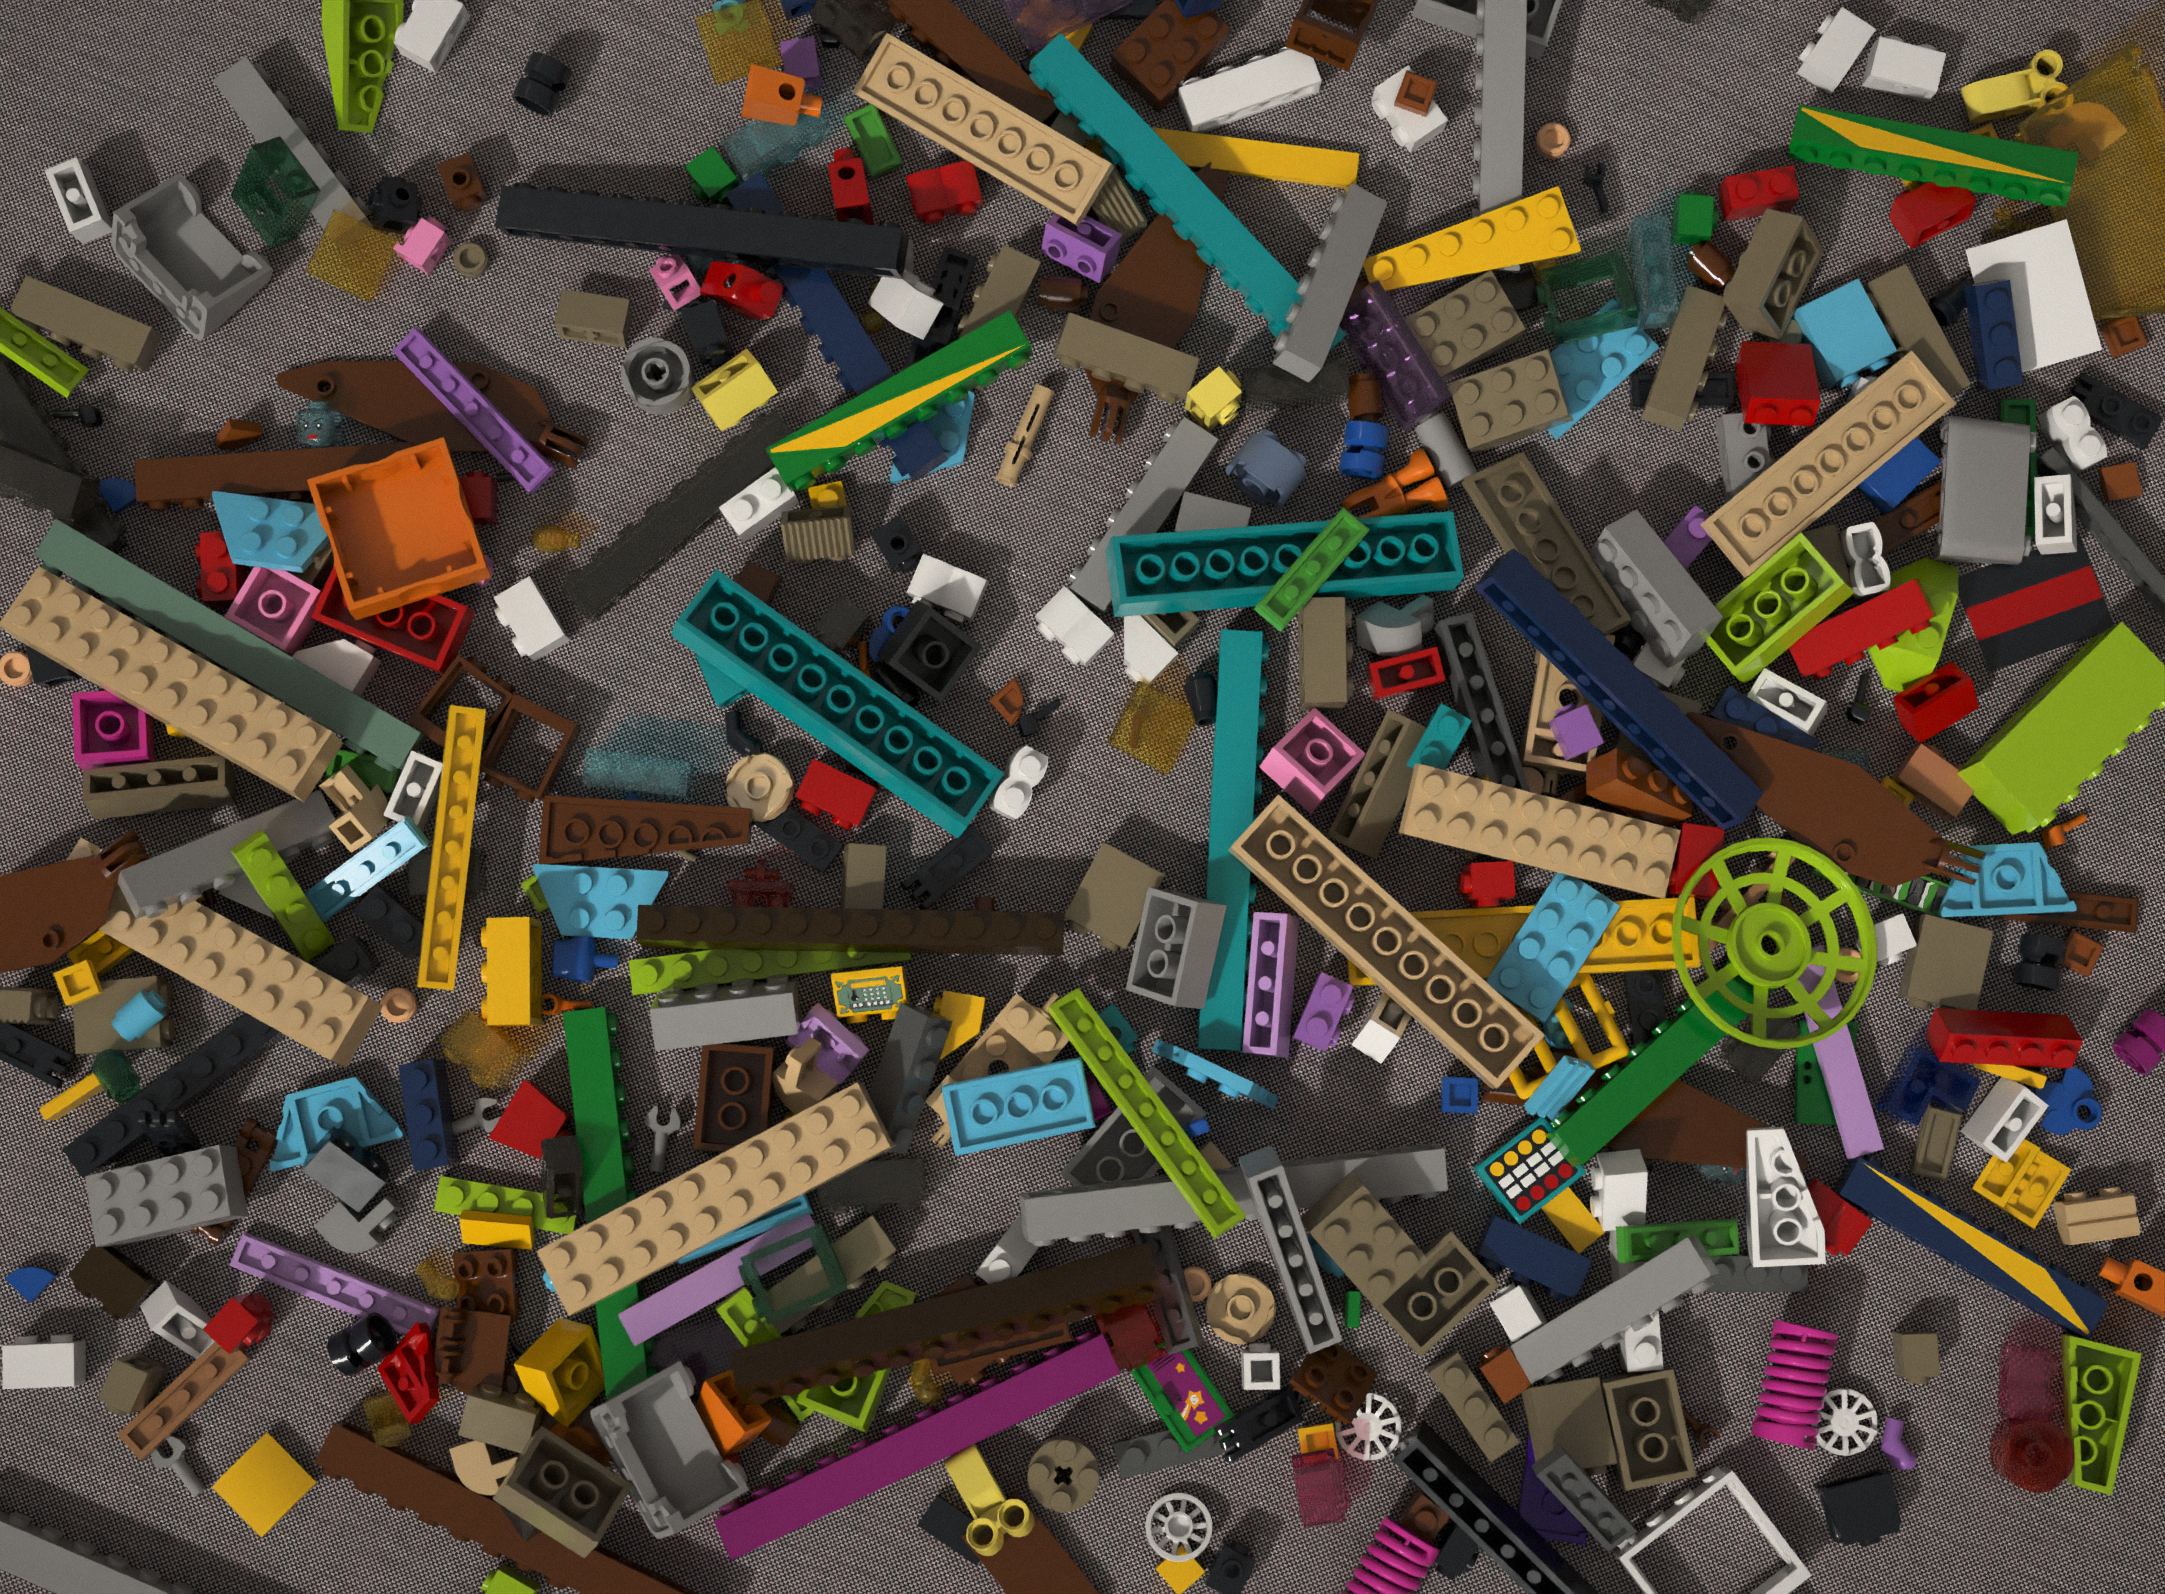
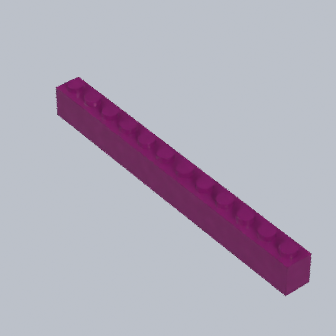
(916, 1445)

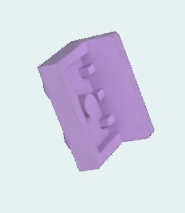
(840, 1048)

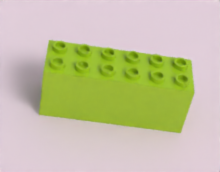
(2067, 730)

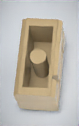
(2096, 1217)

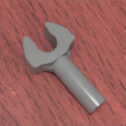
(477, 1118)
(661, 1135)
(178, 1464)

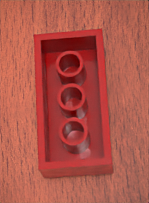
(421, 631)

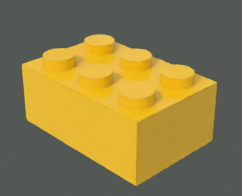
(512, 972)

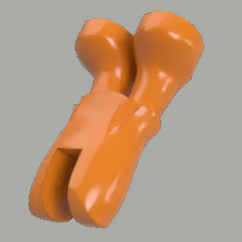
(1387, 496)

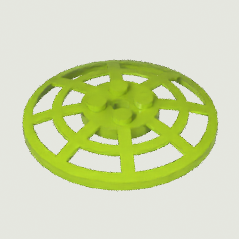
(1790, 938)

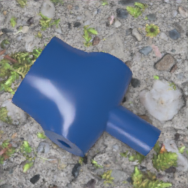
(577, 959)

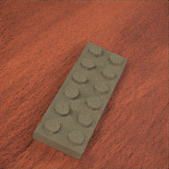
(1529, 520)

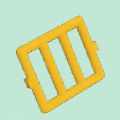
(1604, 1014)

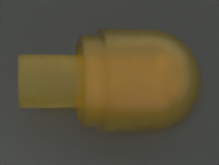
(554, 539)

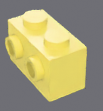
(734, 390)
(1214, 399)

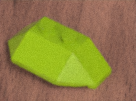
(1919, 653)

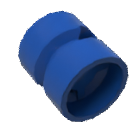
(1364, 450)

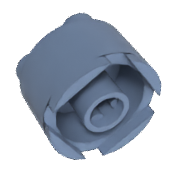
(1267, 469)

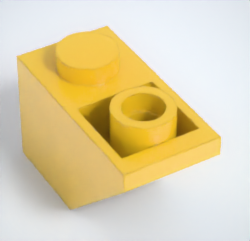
(967, 1018)

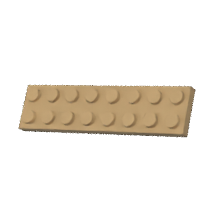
(983, 129)
(1828, 464)
(1539, 831)

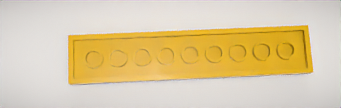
(1633, 940)

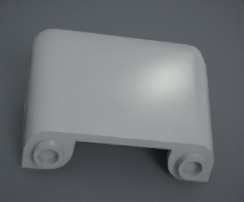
(185, 257)
(1983, 491)
(667, 1452)

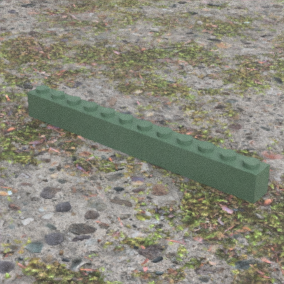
(227, 644)

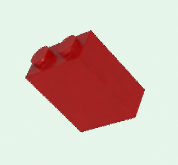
(1777, 383)

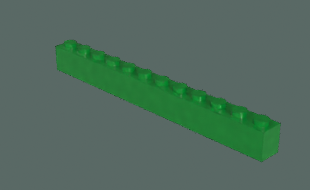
(606, 1175)

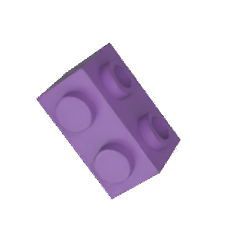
(1086, 249)
(1322, 1012)

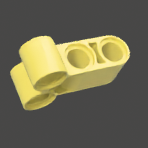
(2014, 91)
(985, 1500)

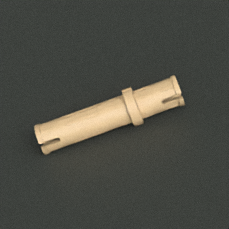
(1009, 472)

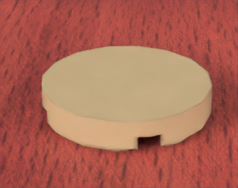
(760, 784)
(1240, 1308)

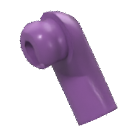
(1893, 1446)

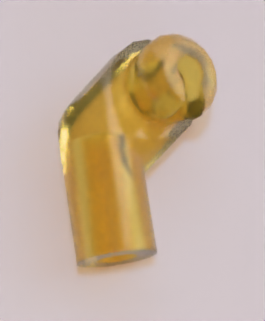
(922, 1384)

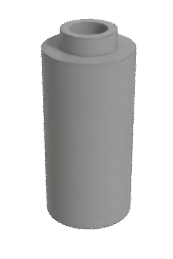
(1445, 449)

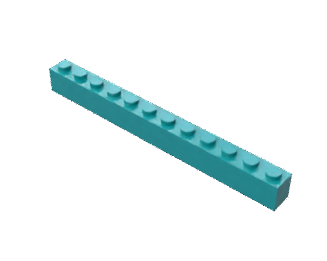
(1167, 182)
(1230, 815)

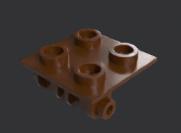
(488, 1281)
(471, 1346)
(1335, 1381)

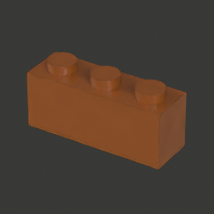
(1636, 788)

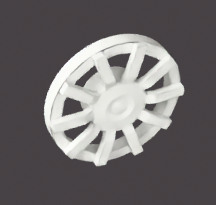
(1845, 1422)
(1369, 1427)
(1178, 1527)

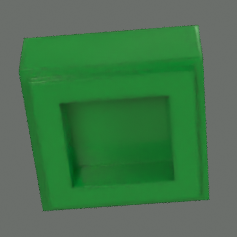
(1351, 1308)

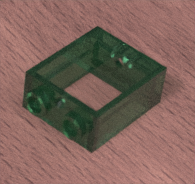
(253, 194)
(1583, 272)
(829, 1262)

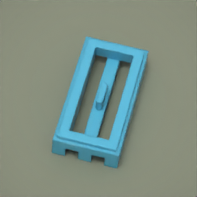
(1559, 1087)

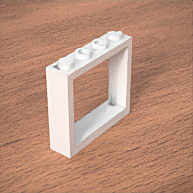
(1781, 1582)

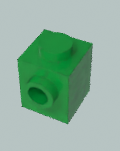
(711, 177)
(1693, 218)

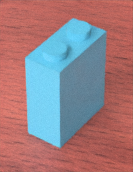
(1844, 335)

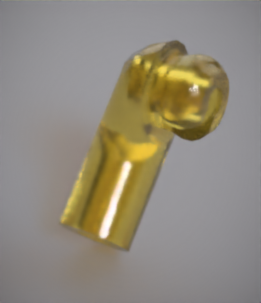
(437, 1285)

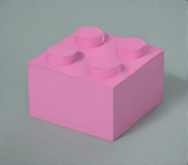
(275, 608)
(1312, 760)

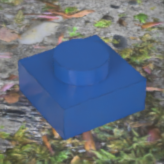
(1459, 1095)

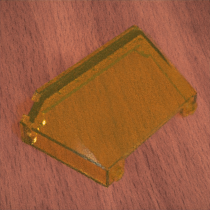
(2118, 182)

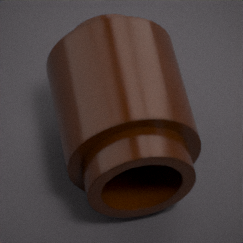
(1709, 265)
(1062, 293)
(1365, 398)
(781, 1427)

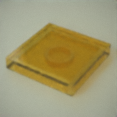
(737, 39)
(351, 255)
(1152, 728)

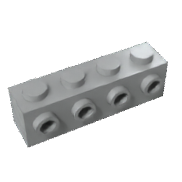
(1741, 452)

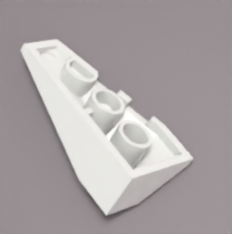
(1779, 1208)

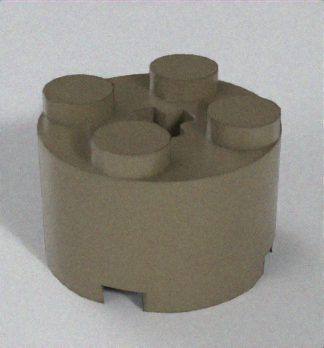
(1063, 1494)

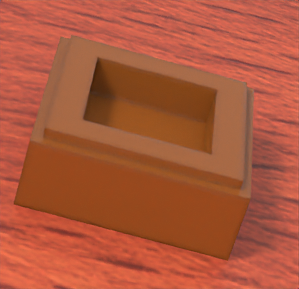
(1416, 93)
(2123, 336)
(2120, 482)
(2081, 953)

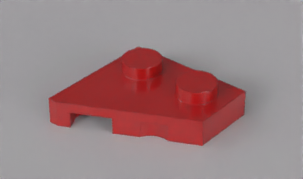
(412, 1373)

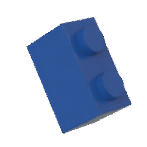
(1898, 476)

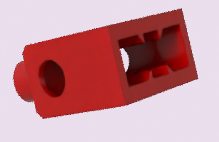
(850, 187)
(750, 295)
(531, 1119)

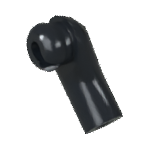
(739, 739)

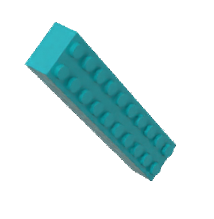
(1243, 563)
(836, 703)

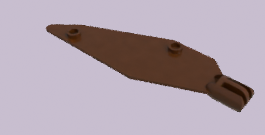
(1151, 297)
(399, 404)
(1840, 809)
(60, 904)
(1674, 1127)

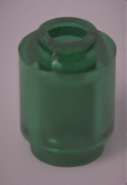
(116, 1075)

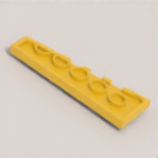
(1502, 238)

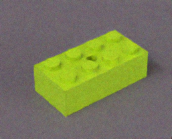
(1801, 588)

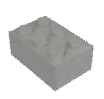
(1175, 948)

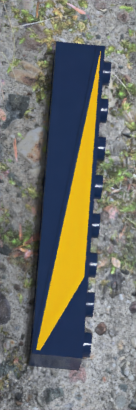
(1970, 1247)

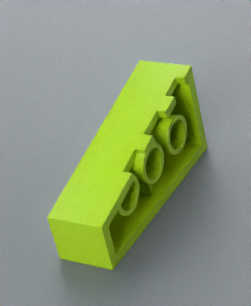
(2097, 1406)

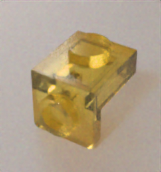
(386, 1420)

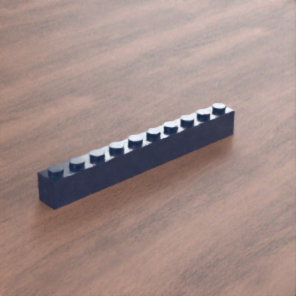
(841, 336)
(1619, 689)

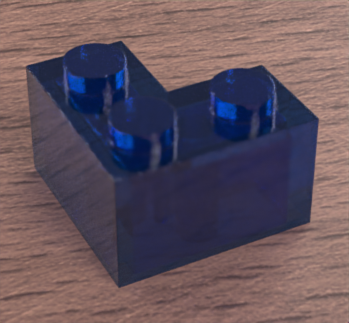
(1921, 1079)

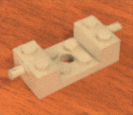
(1538, 744)
(1018, 1036)

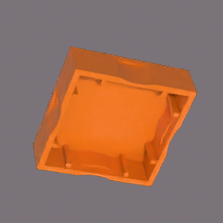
(399, 529)

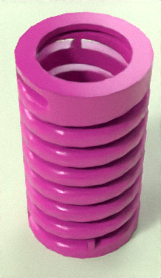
(1799, 1386)
(1406, 1566)

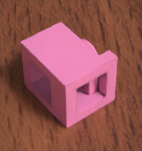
(424, 244)
(670, 272)

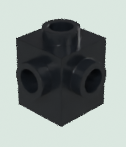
(394, 205)

